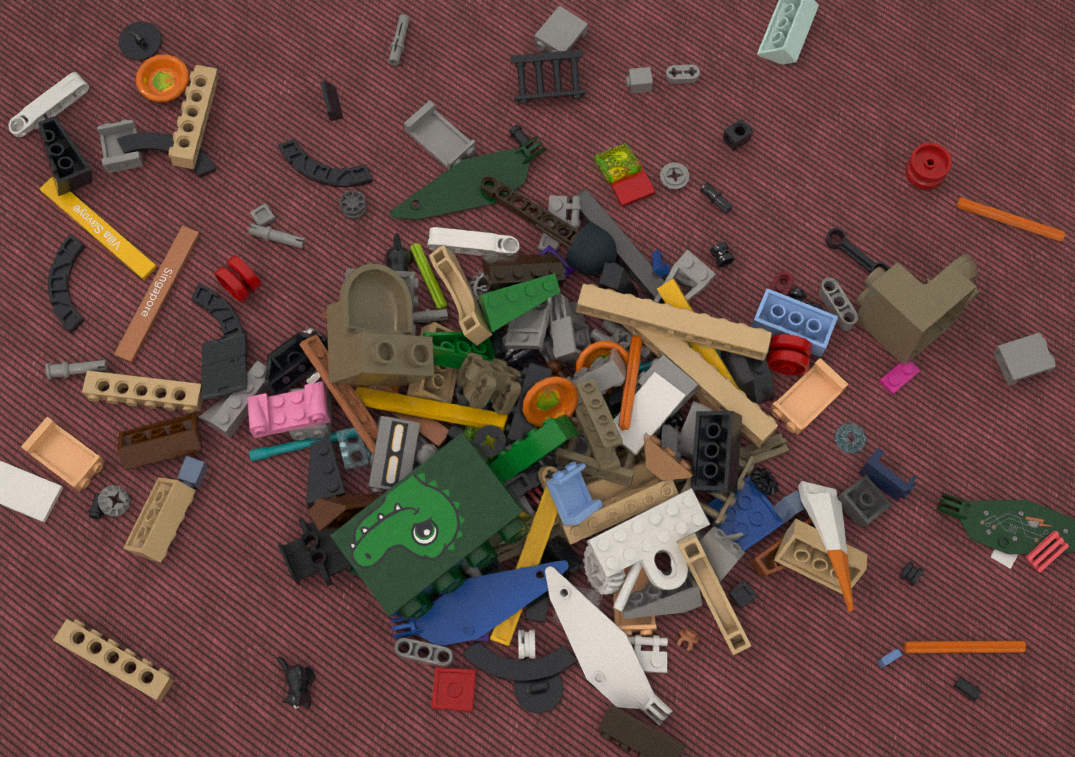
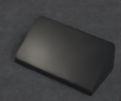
(332, 101)

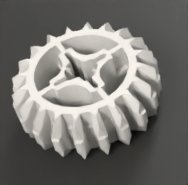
(596, 578)

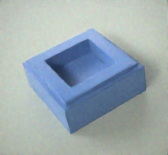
(889, 658)

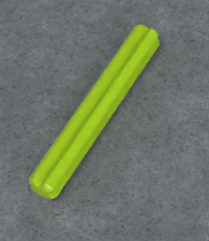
(428, 276)

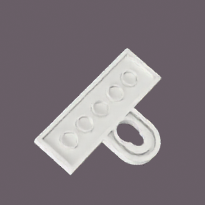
(646, 535)

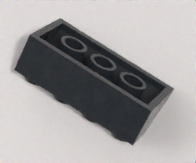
(716, 452)

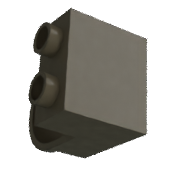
(912, 314)
(373, 332)

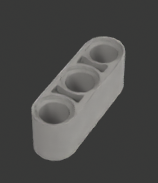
(838, 295)
(688, 430)
(416, 646)

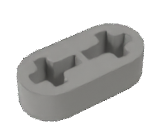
(682, 74)

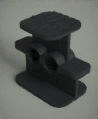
(301, 558)

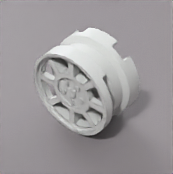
(526, 644)

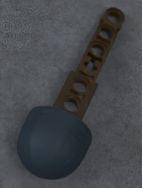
(587, 248)

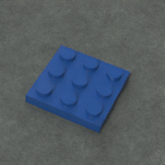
(749, 514)

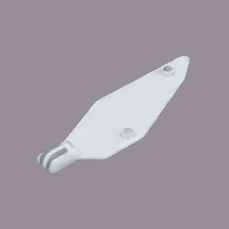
(603, 650)

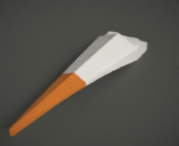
(827, 517)

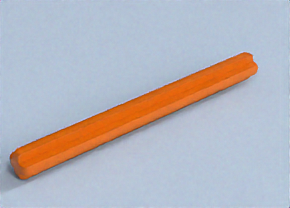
(1010, 219)
(630, 383)
(965, 647)

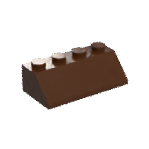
(159, 441)
(337, 511)

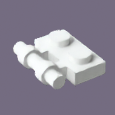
(653, 660)

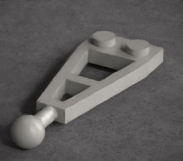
(694, 269)

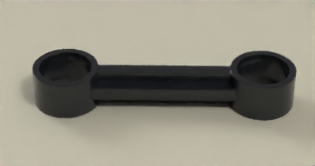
(853, 252)

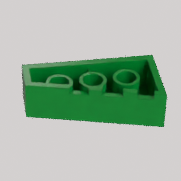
(513, 301)
(453, 347)
(535, 446)

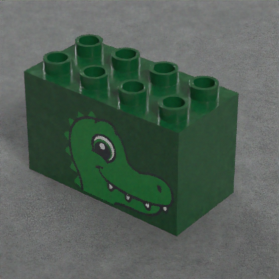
(433, 529)

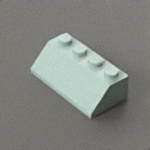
(787, 30)

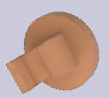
(688, 635)

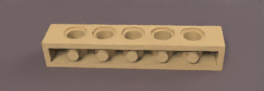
(207, 78)
(96, 381)
(621, 508)
(68, 638)

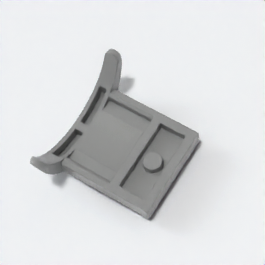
(529, 328)

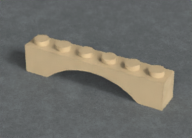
(470, 315)
(713, 594)

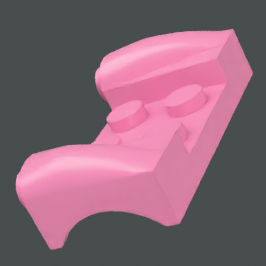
(288, 410)

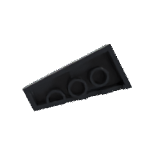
(64, 159)
(519, 425)

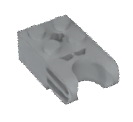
(567, 330)

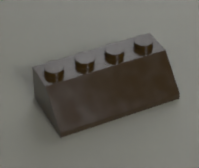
(515, 269)
(637, 735)

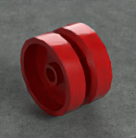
(928, 166)
(238, 279)
(789, 354)

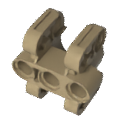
(487, 381)

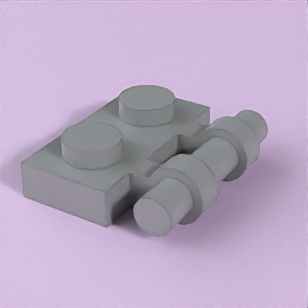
(560, 205)

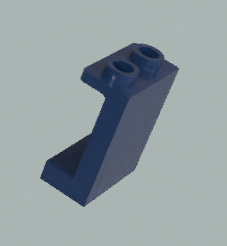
(885, 479)

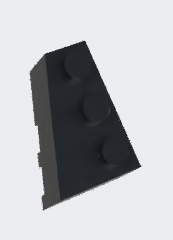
(617, 279)
(324, 473)

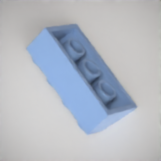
(789, 316)

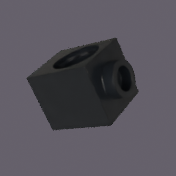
(735, 141)

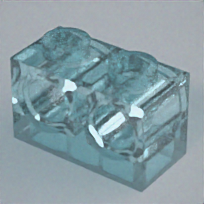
(348, 448)

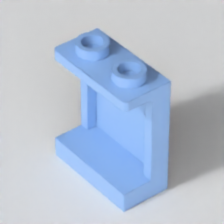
(572, 495)

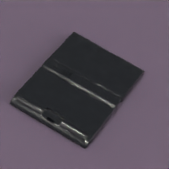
(224, 366)

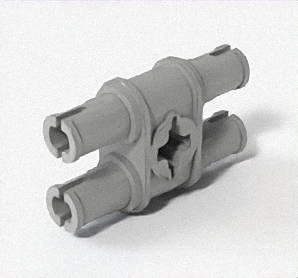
(620, 336)

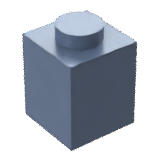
(192, 472)
(789, 507)

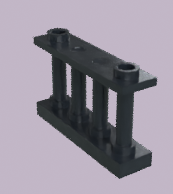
(537, 59)

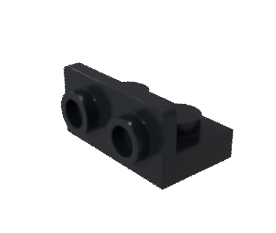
(558, 550)

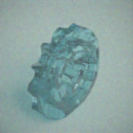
(844, 443)

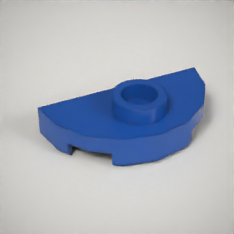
(659, 266)

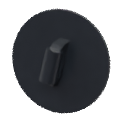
(139, 40)
(539, 695)

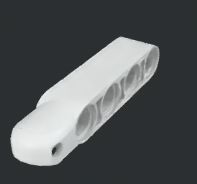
(49, 104)
(472, 242)

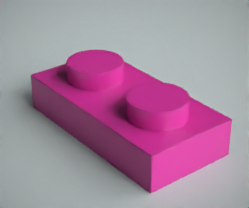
(899, 377)

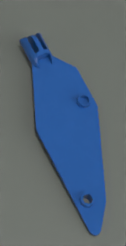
(479, 605)

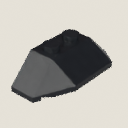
(289, 364)
(750, 376)

